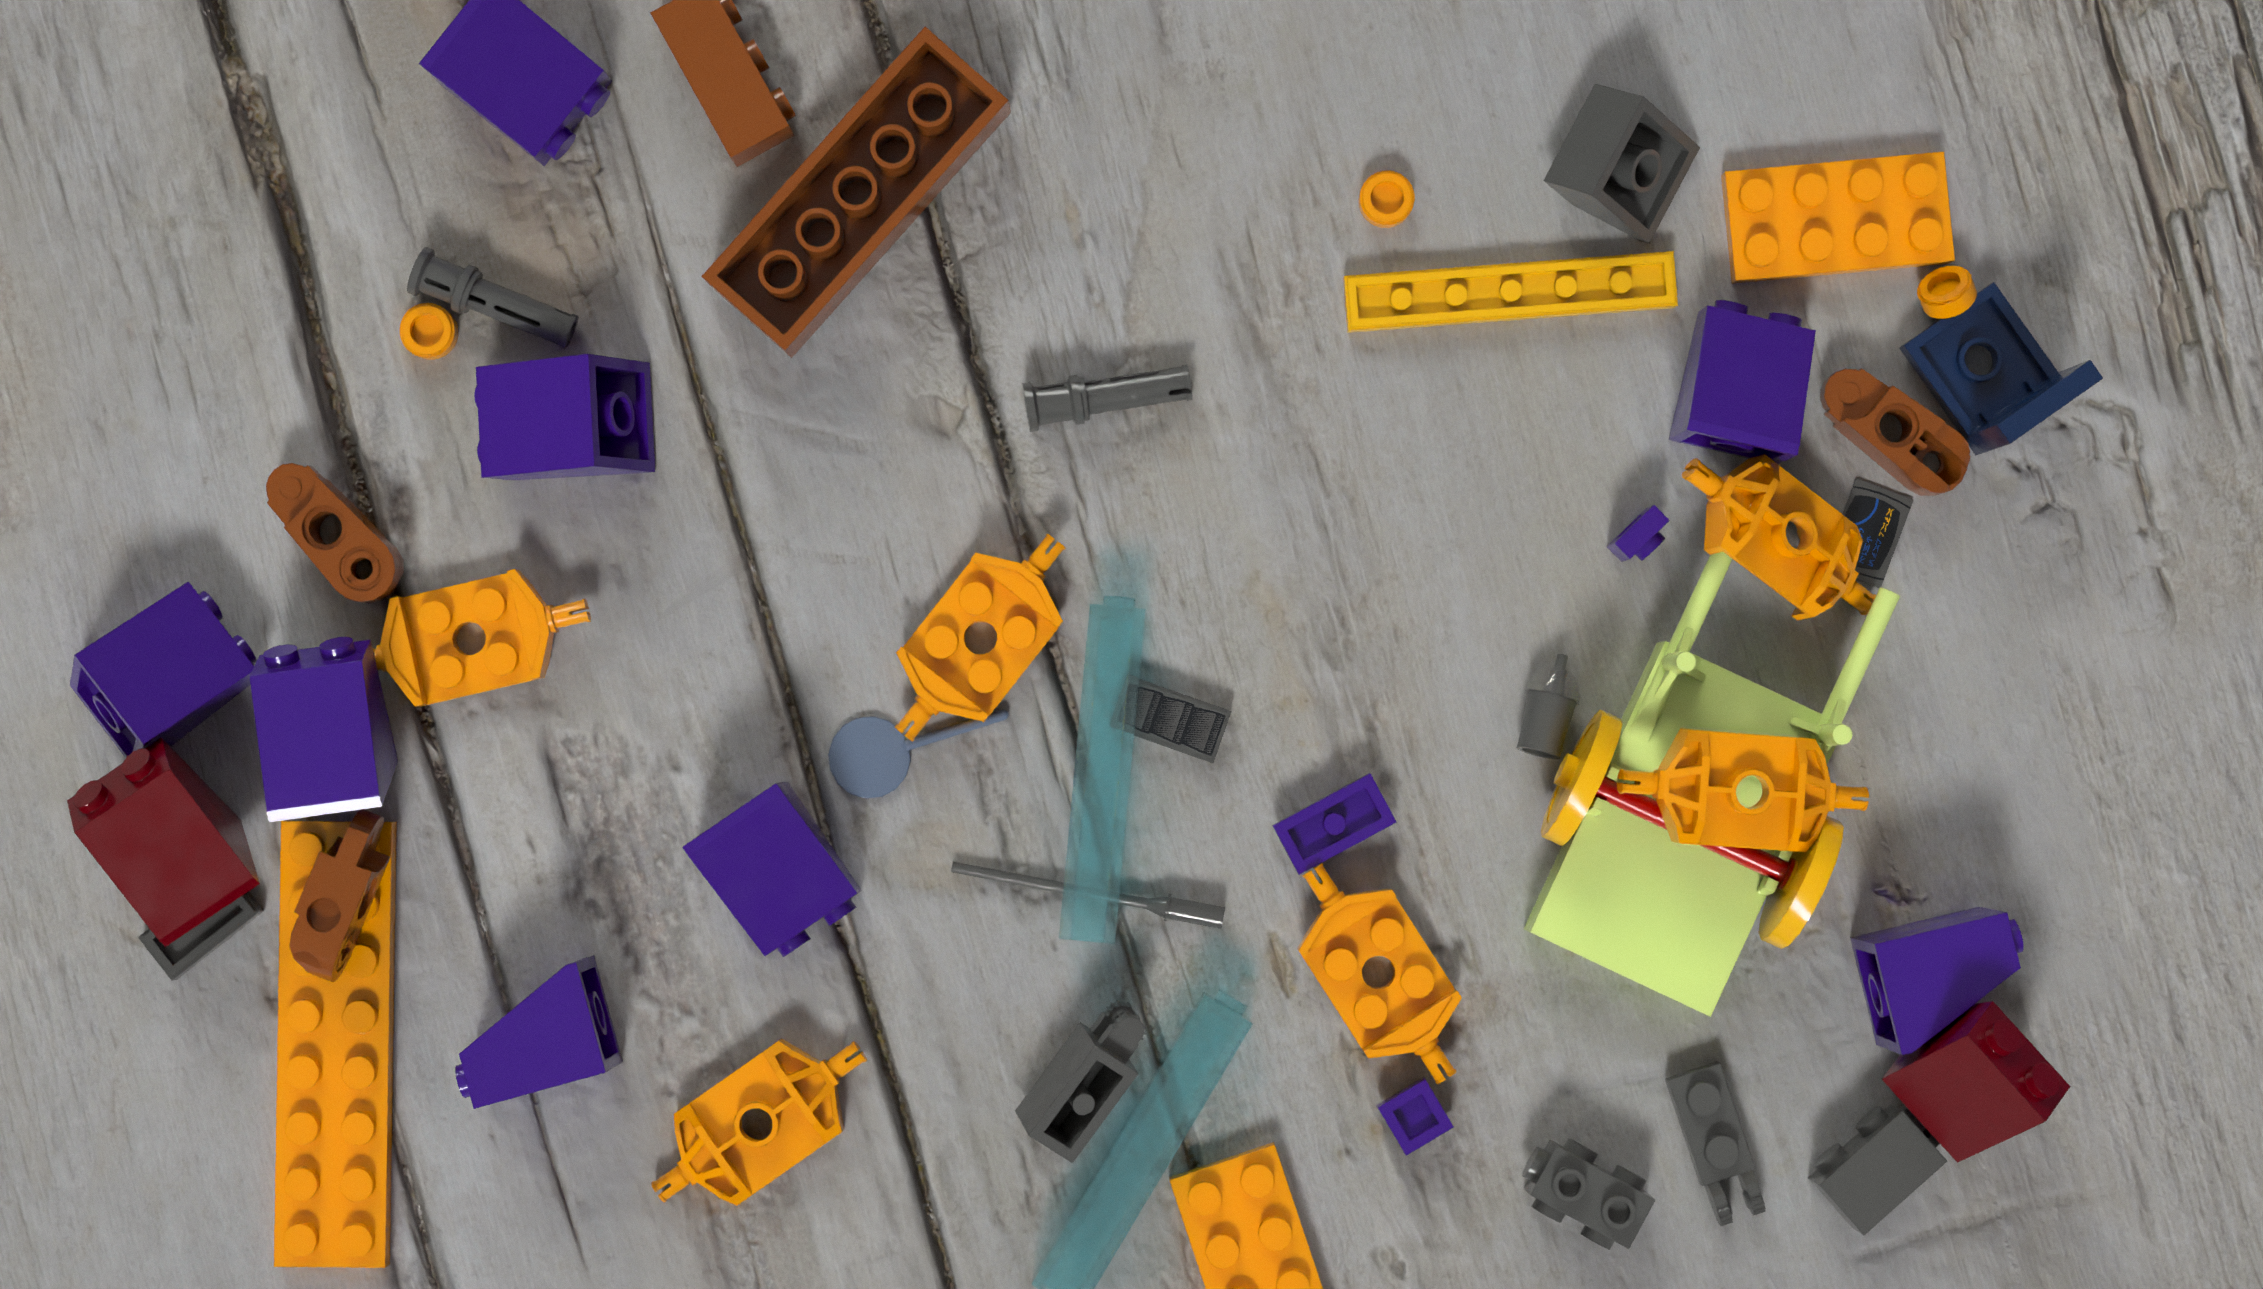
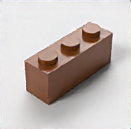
(726, 75)

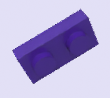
(1334, 823)

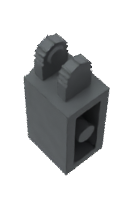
(1083, 1082)
(1877, 1166)

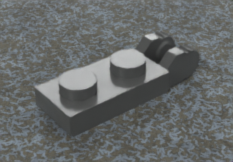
(1714, 1137)

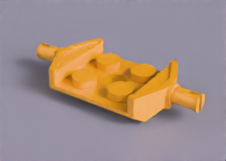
(1749, 522)
(987, 591)
(423, 628)
(1701, 779)
(1389, 1018)
(804, 1113)

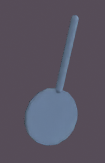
(874, 757)

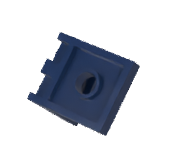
(2014, 393)

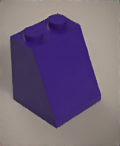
(518, 75)
(1744, 383)
(565, 418)
(162, 671)
(322, 729)
(774, 870)
(1933, 972)
(544, 1041)

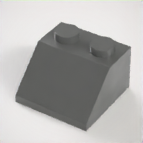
(1622, 162)

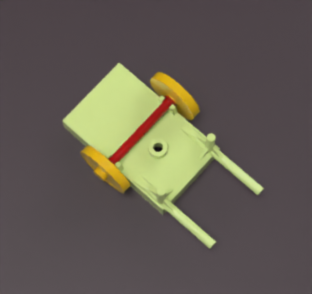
(1665, 907)

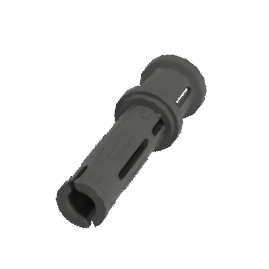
(468, 290)
(1080, 399)

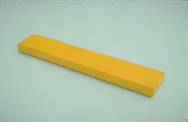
(1510, 291)

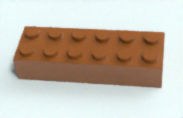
(858, 192)

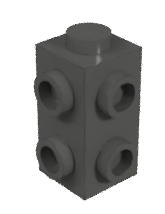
(1572, 1185)

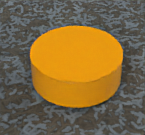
(1386, 199)
(1947, 292)
(429, 331)

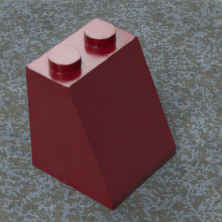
(164, 840)
(1977, 1082)

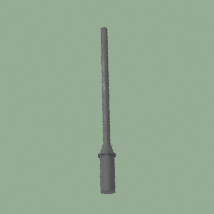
(1166, 907)

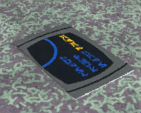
(1880, 520)

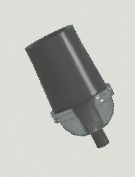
(1548, 710)

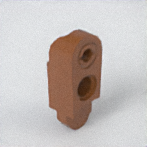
(1856, 405)
(302, 503)
(338, 898)

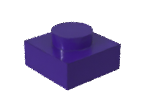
(1640, 536)
(1415, 1116)

